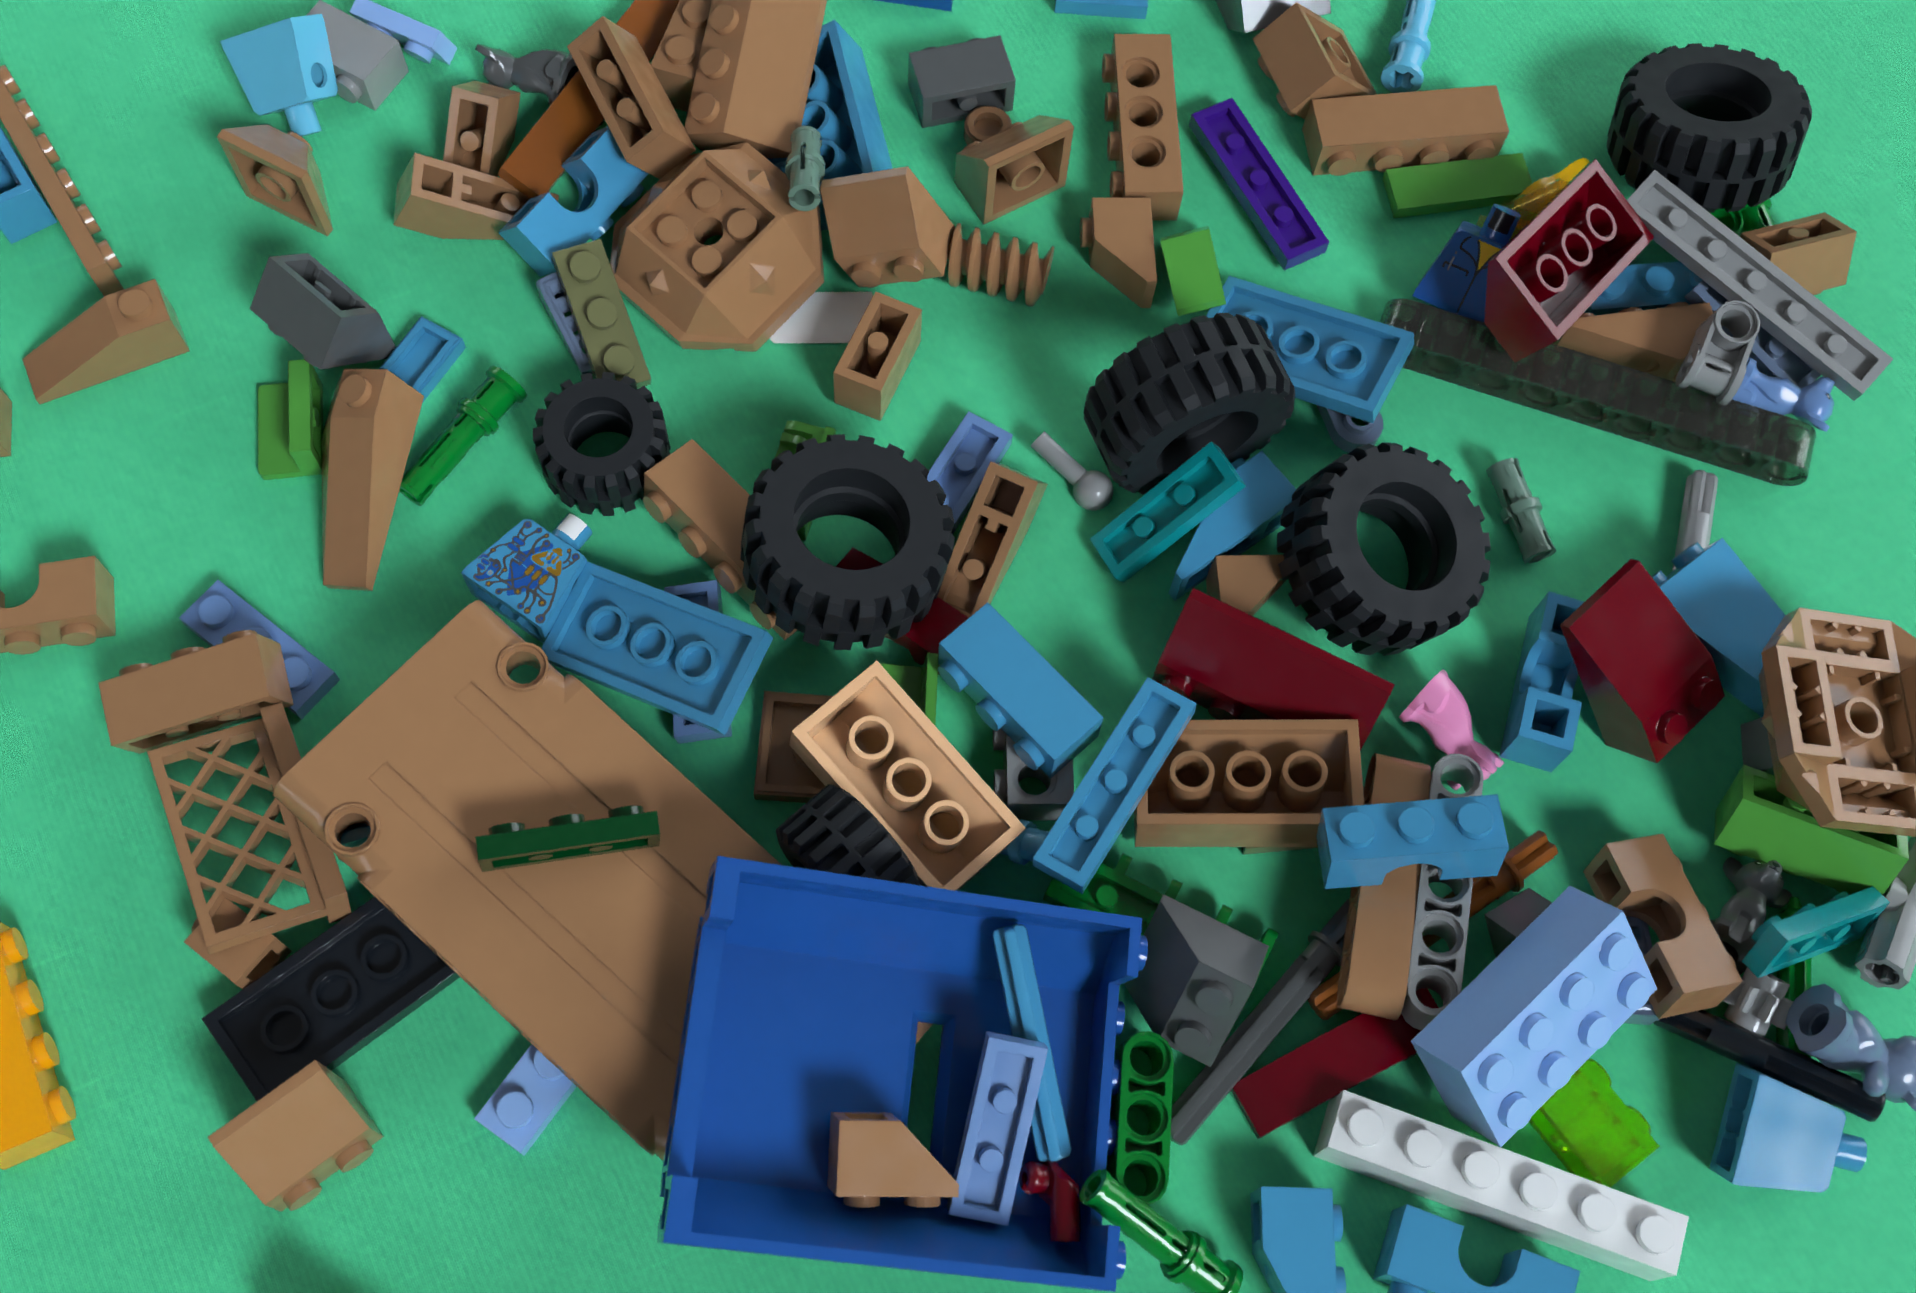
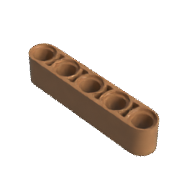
(1383, 915)

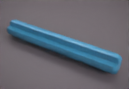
(1029, 1023)

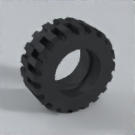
(1710, 124)
(1184, 390)
(858, 483)
(1430, 519)

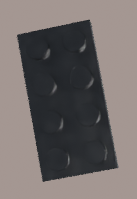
(328, 998)

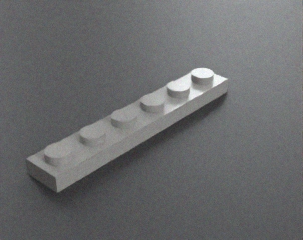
(1747, 276)

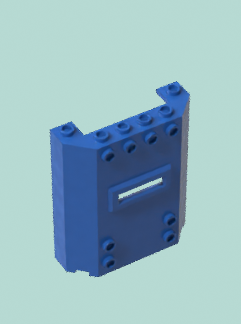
(814, 1008)

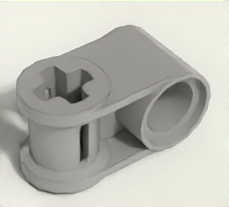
(1717, 360)

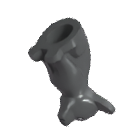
(537, 72)
(1757, 887)

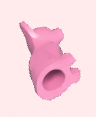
(1447, 719)

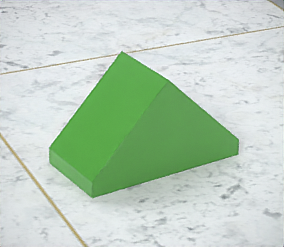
(1193, 271)

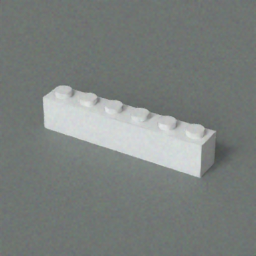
(1502, 1187)

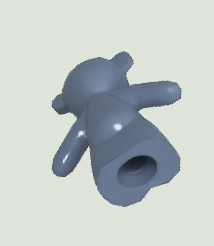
(1852, 1044)

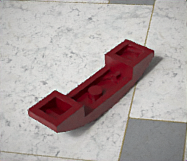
(1325, 1068)

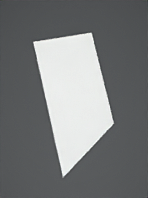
(824, 318)

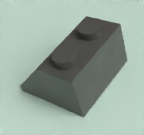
(1194, 978)

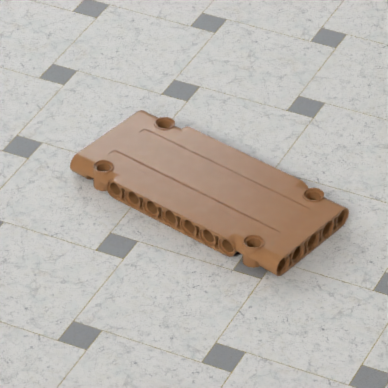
(568, 951)

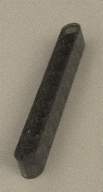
(1607, 396)

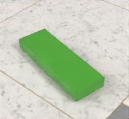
(1455, 185)

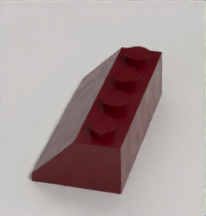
(1561, 262)
(1262, 673)

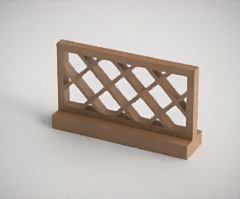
(315, 860)

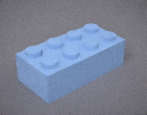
(1535, 1014)

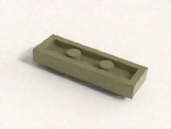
(600, 312)

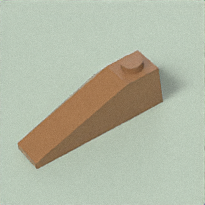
(362, 471)

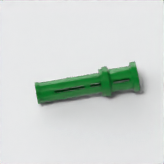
(474, 419)
(1180, 1254)

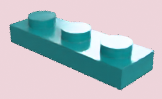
(1167, 512)
(1813, 930)

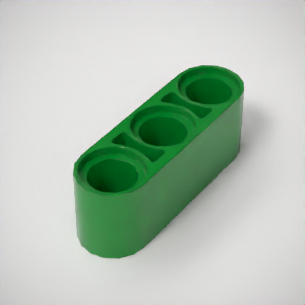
(1154, 1098)

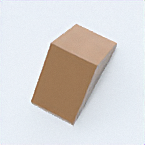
(1244, 580)

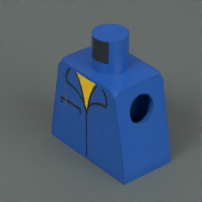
(1460, 271)

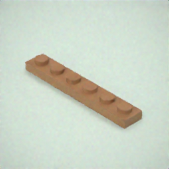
(57, 187)

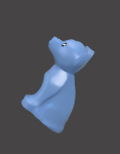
(1779, 395)

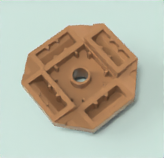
(727, 290)
(1843, 719)

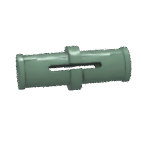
(805, 168)
(1521, 510)

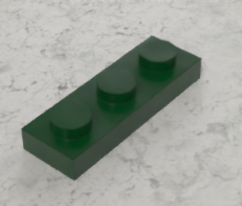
(567, 838)

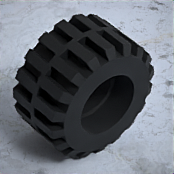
(591, 409)
(844, 838)

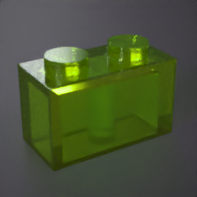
(1593, 1127)

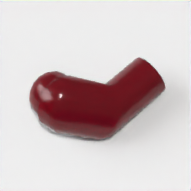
(1057, 1191)

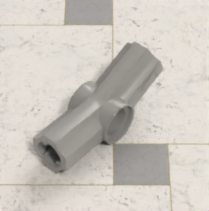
(1890, 942)

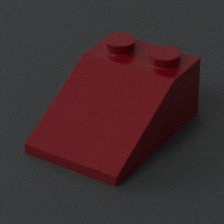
(1640, 665)

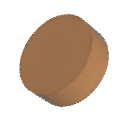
(985, 123)

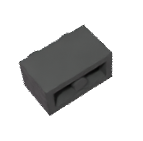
(960, 78)

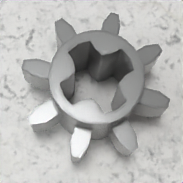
(1758, 1003)

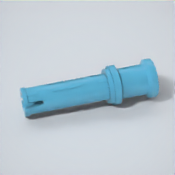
(1409, 48)

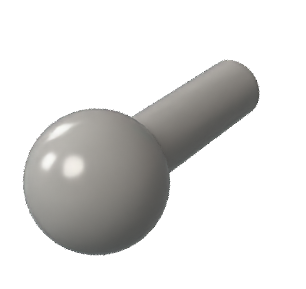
(1090, 488)

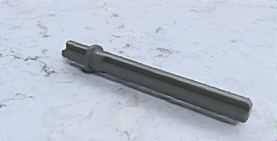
(1259, 1028)

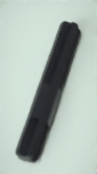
(1776, 1062)

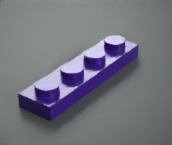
(1258, 184)

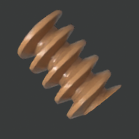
(998, 266)

